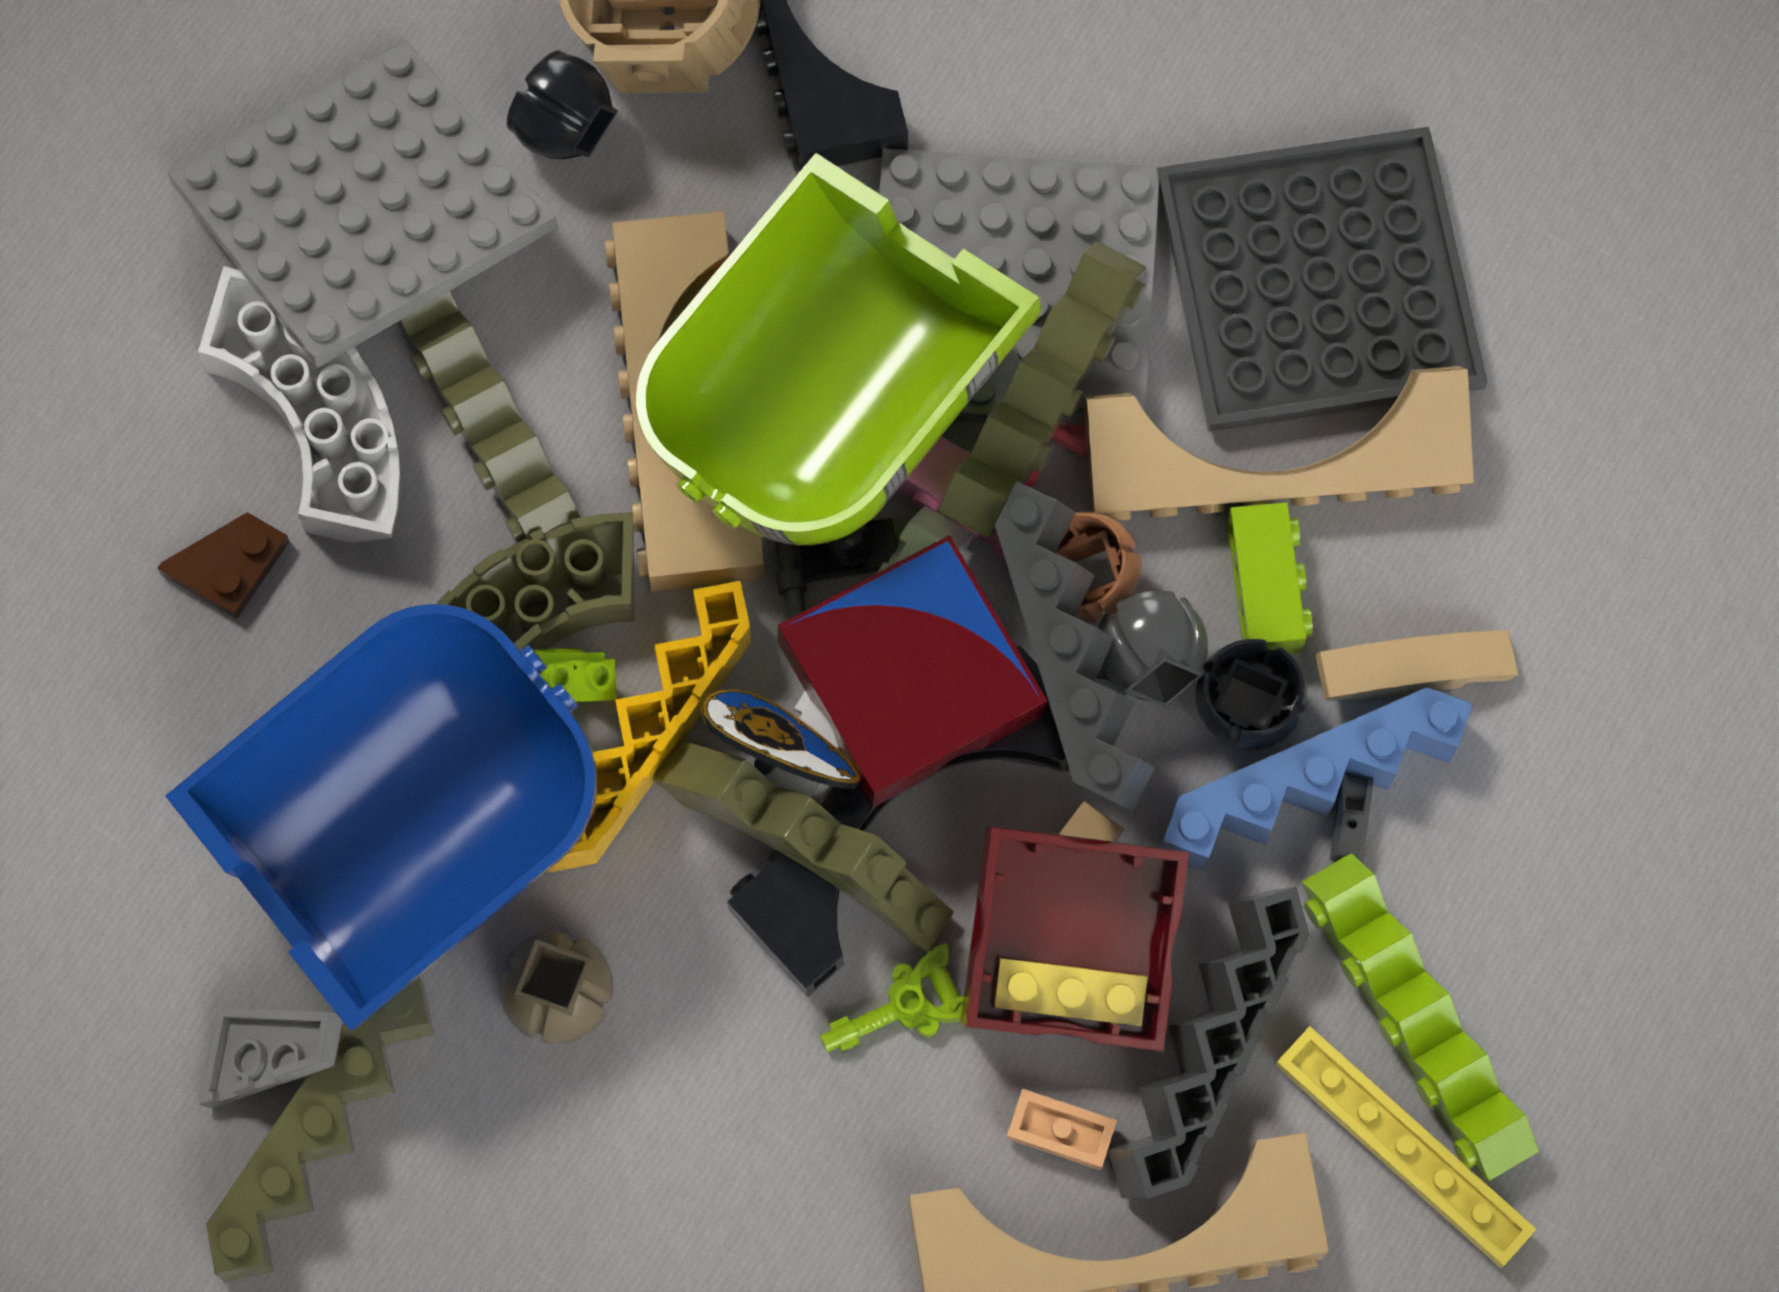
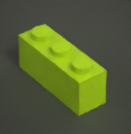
(1268, 576)

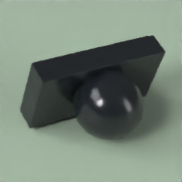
(851, 555)

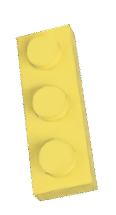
(1070, 991)

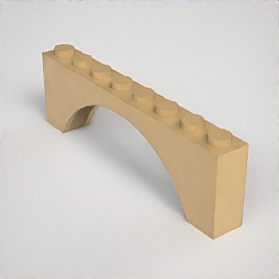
(659, 274)
(1415, 445)
(1263, 1224)

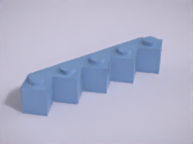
(1313, 771)

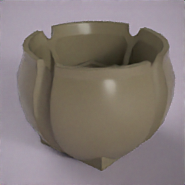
(543, 1017)

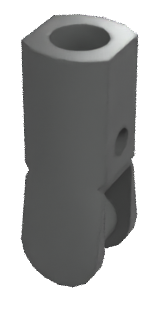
(1351, 825)

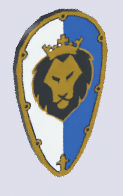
(776, 738)

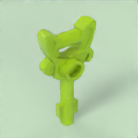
(905, 1005)

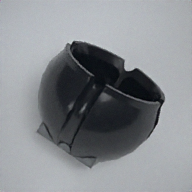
(562, 109)
(1262, 668)

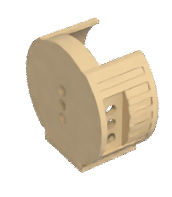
(644, 58)

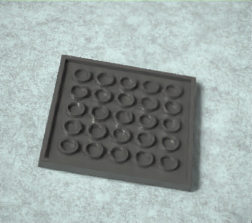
(1317, 276)

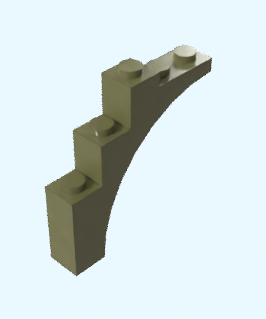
(804, 831)

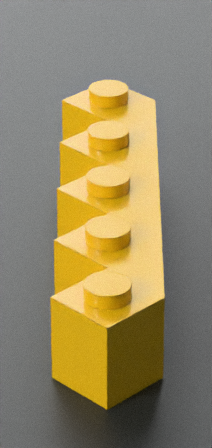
(658, 720)

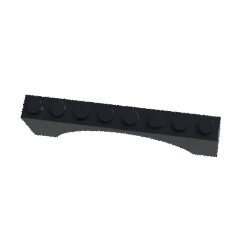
(824, 104)
(797, 910)

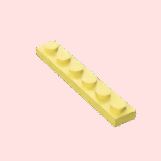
(1405, 1147)

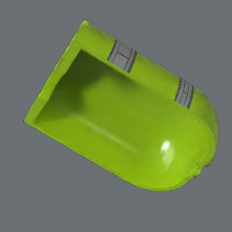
(823, 362)

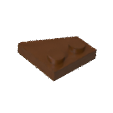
(228, 563)

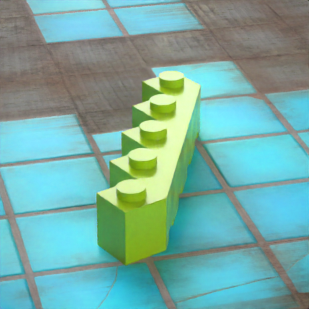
(1418, 1018)

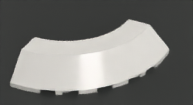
(330, 409)

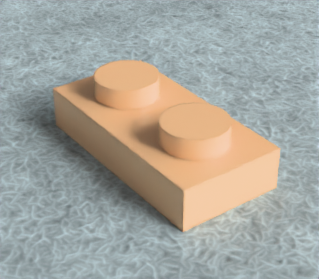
(1061, 1129)

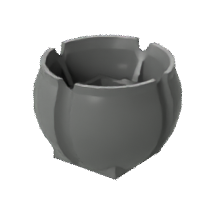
(1156, 646)

